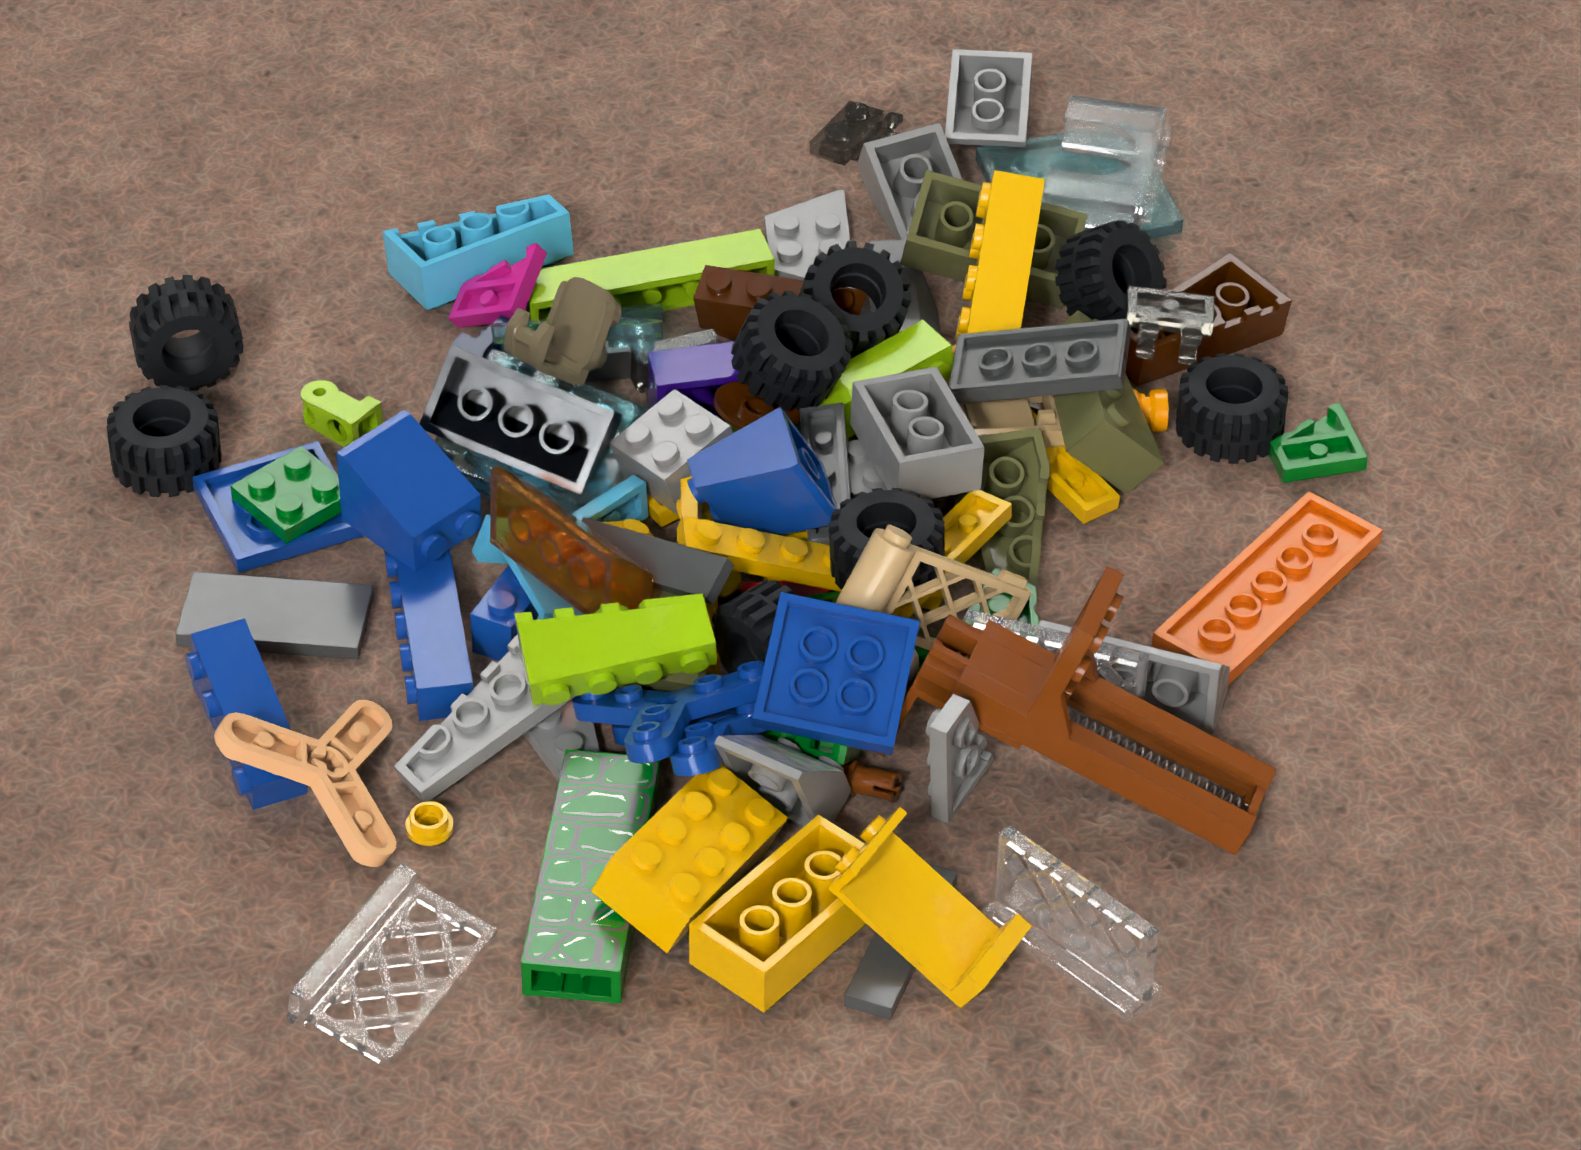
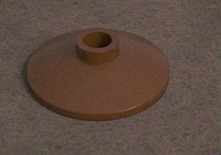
(742, 408)

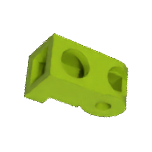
(338, 414)

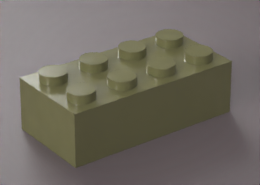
(944, 230)

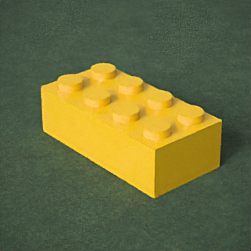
(1002, 253)
(688, 855)
(777, 918)

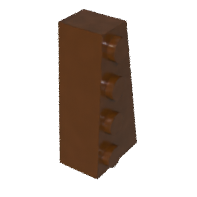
(1244, 315)

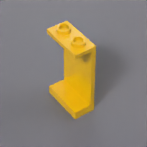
(923, 913)

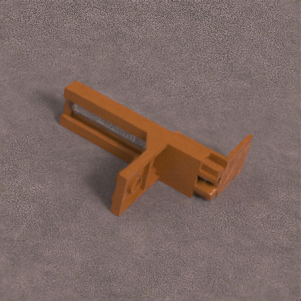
(1024, 697)

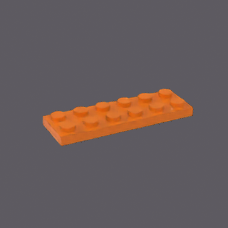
(1269, 585)

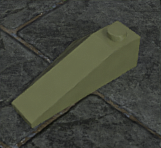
(1016, 472)

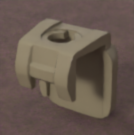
(572, 336)

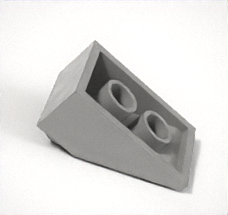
(989, 98)
(896, 168)
(786, 776)

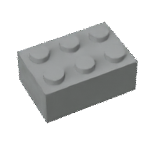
(917, 434)

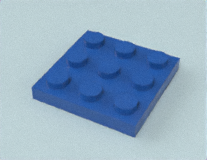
(245, 537)
(835, 673)

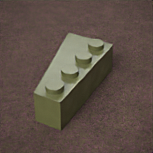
(1108, 431)

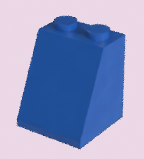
(764, 479)
(406, 492)

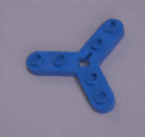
(661, 716)
(696, 749)

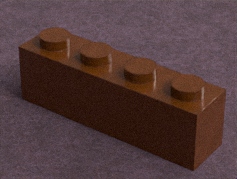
(728, 295)

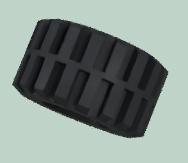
(1102, 264)
(869, 273)
(182, 307)
(796, 325)
(1231, 407)
(163, 439)
(859, 517)
(746, 624)

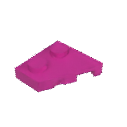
(498, 290)

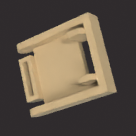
(1015, 415)

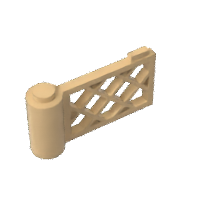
(887, 571)

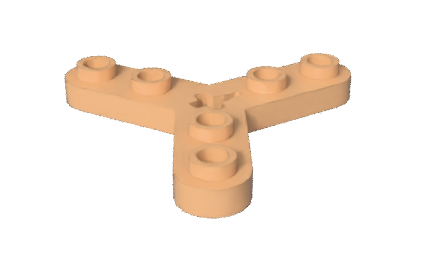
(326, 767)

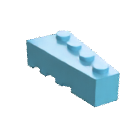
(441, 258)

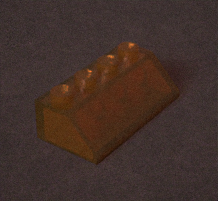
(562, 548)

